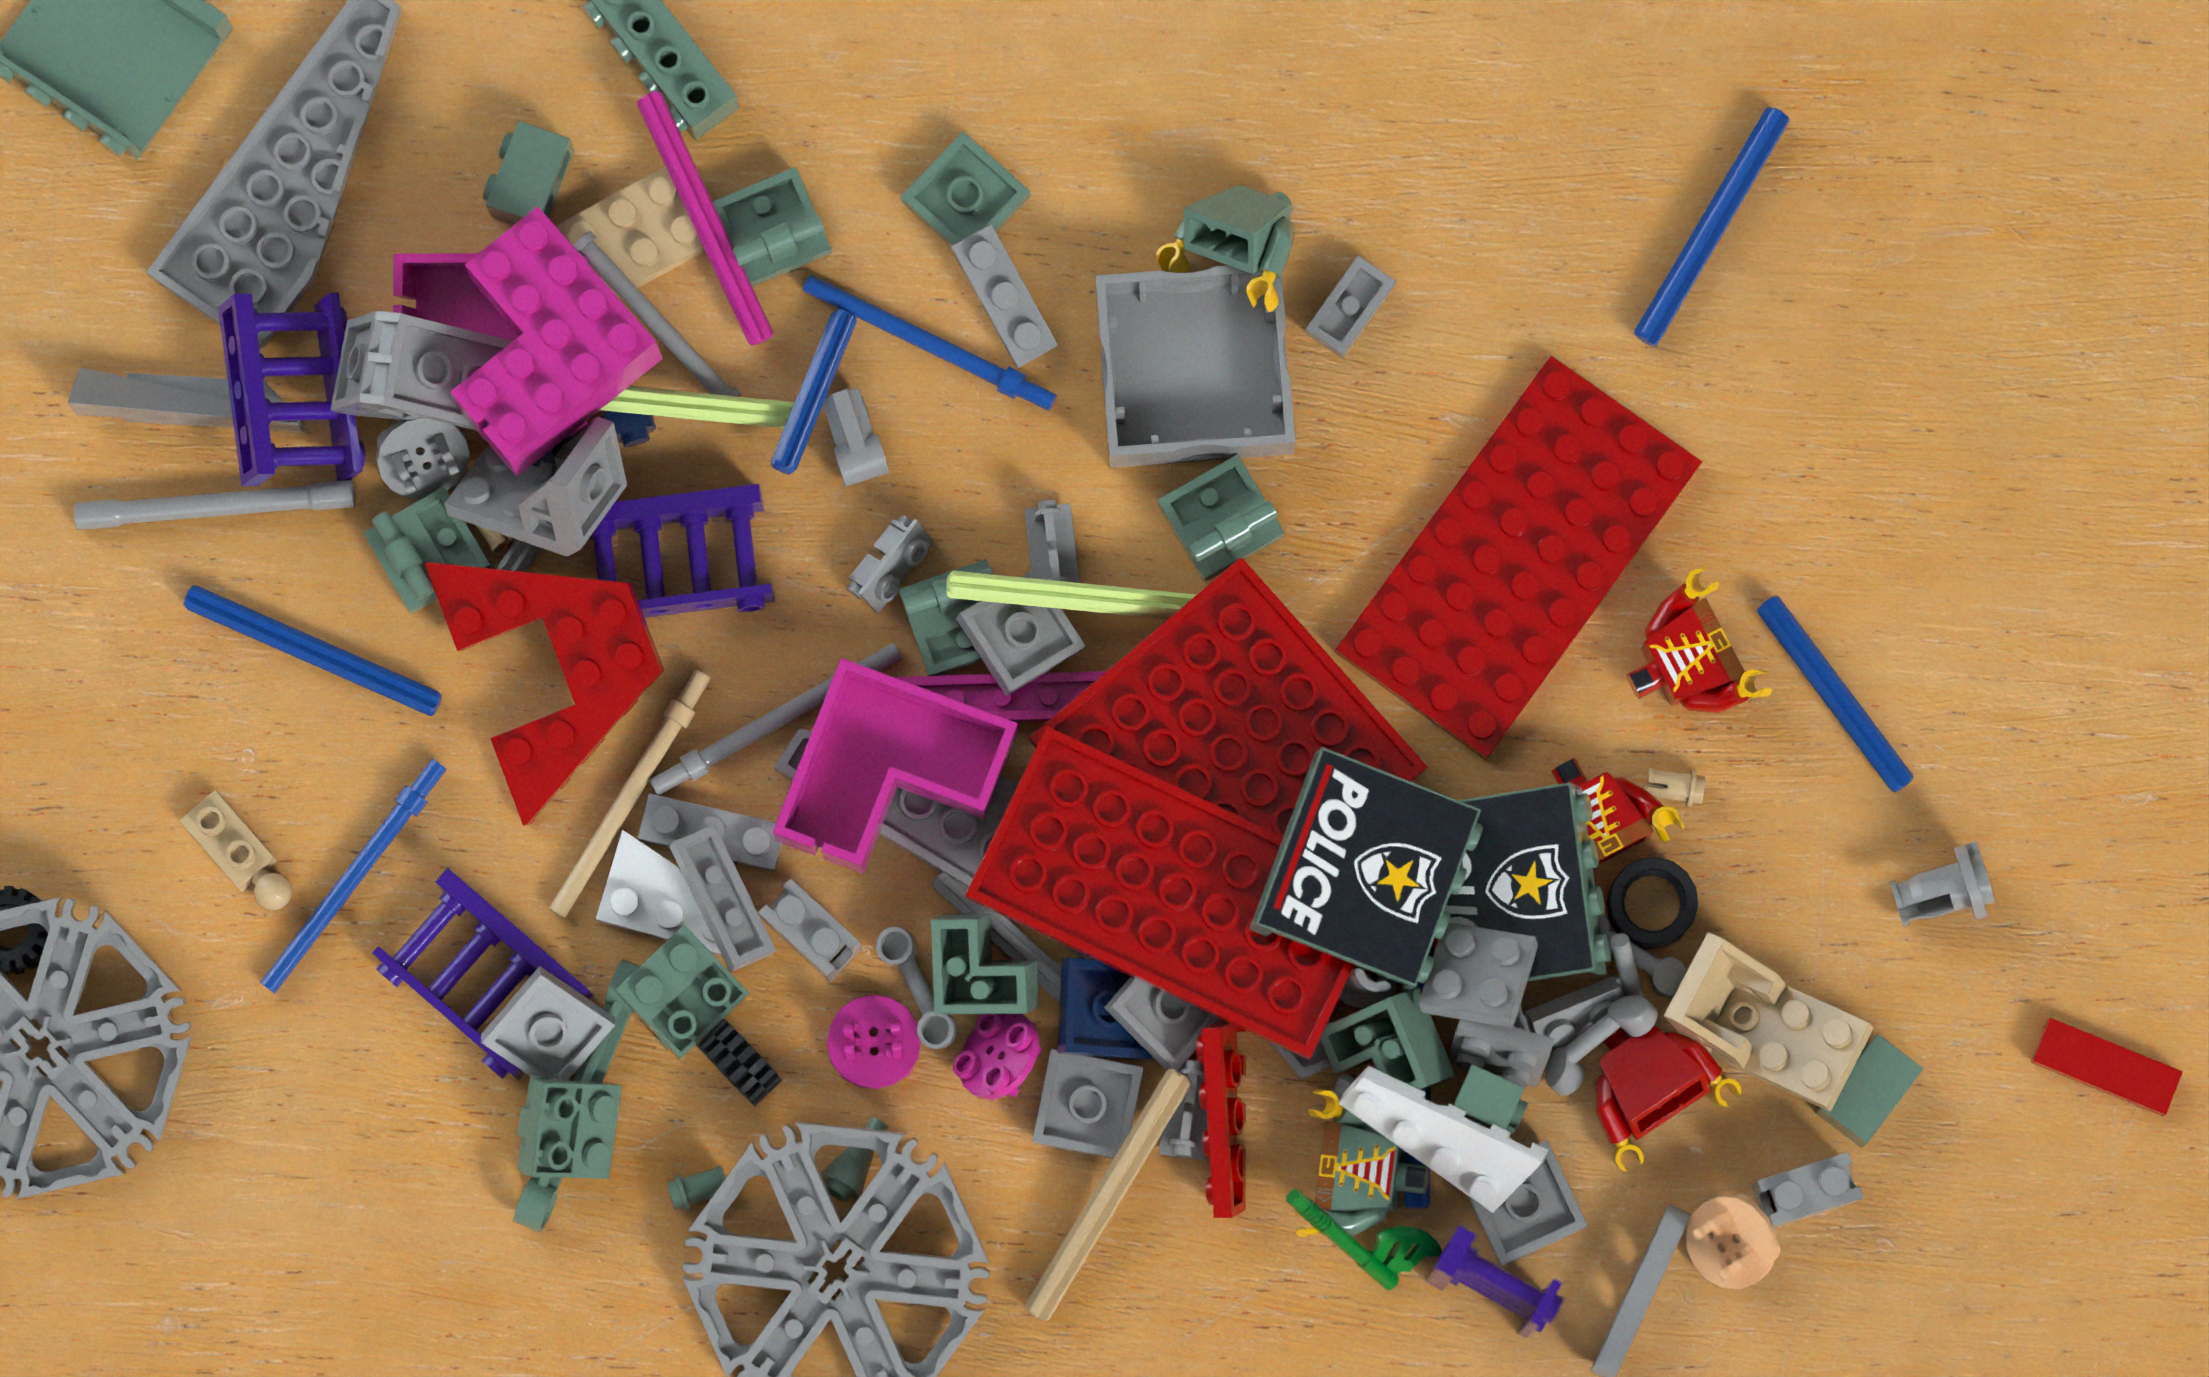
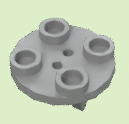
(403, 466)

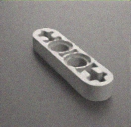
(1640, 1292)

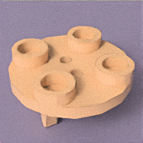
(1744, 1260)

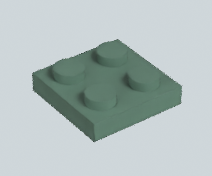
(964, 192)

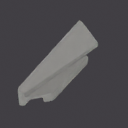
(161, 399)

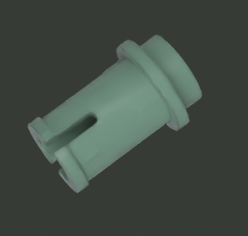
(695, 1187)

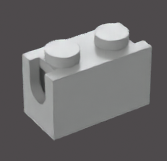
(810, 931)
(1808, 1190)

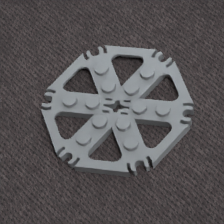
(85, 1038)
(816, 1228)

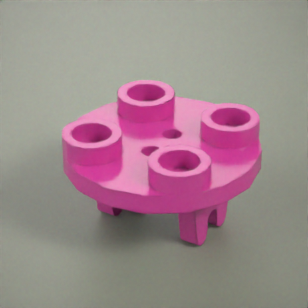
(851, 1043)
(998, 1055)

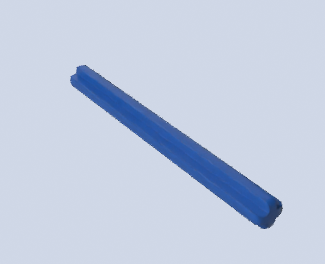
(1711, 226)
(312, 650)

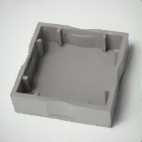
(1192, 368)

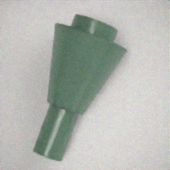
(849, 1171)

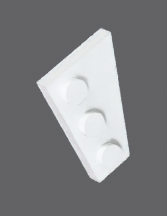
(650, 895)

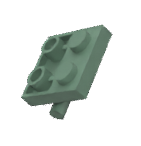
(773, 226)
(1221, 517)
(422, 536)
(934, 622)
(681, 992)
(568, 1128)

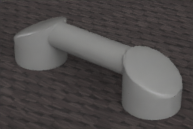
(900, 948)
(1664, 974)
(1630, 1013)

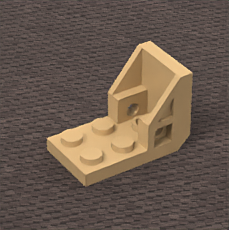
(1764, 1026)

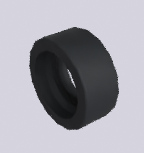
(1673, 874)

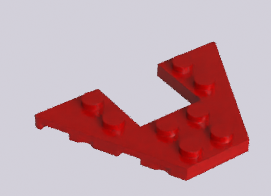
(598, 644)

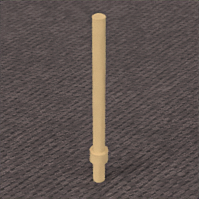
(677, 715)

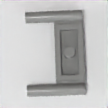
(1577, 1011)

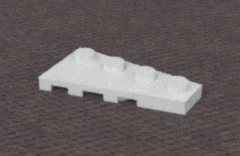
(1459, 1150)

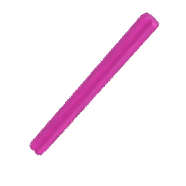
(705, 218)

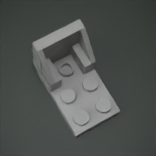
(407, 367)
(550, 503)

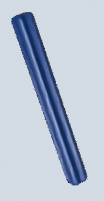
(1835, 693)

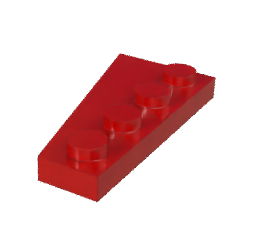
(1225, 1117)

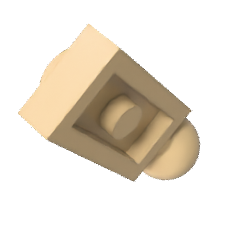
(237, 851)

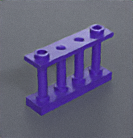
(254, 412)
(692, 512)
(490, 930)
(1463, 1265)

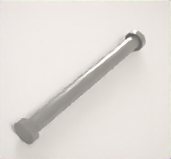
(652, 317)

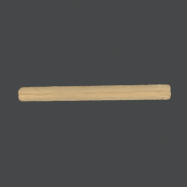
(1108, 1194)

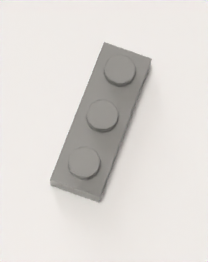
(1003, 296)
(745, 837)
(722, 898)

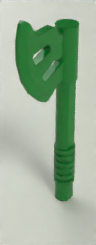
(1371, 1261)

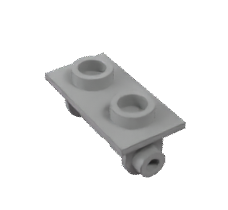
(1052, 541)
(904, 547)
(1186, 1127)

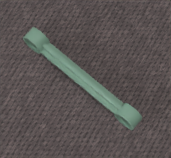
(541, 1192)

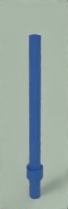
(1009, 381)
(409, 802)

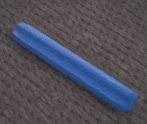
(813, 391)

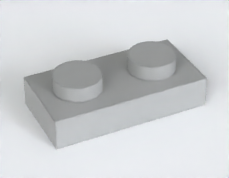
(1350, 307)

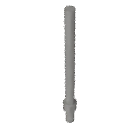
(695, 763)

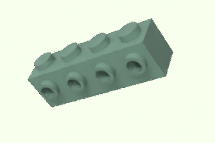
(668, 61)

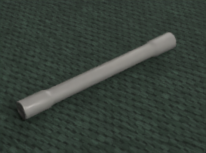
(313, 496)

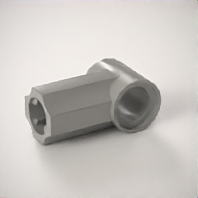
(857, 448)

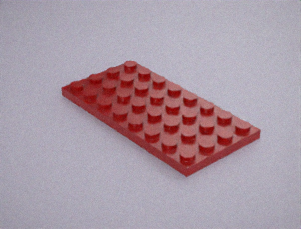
(1518, 557)
(1154, 891)

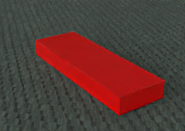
(2106, 1067)

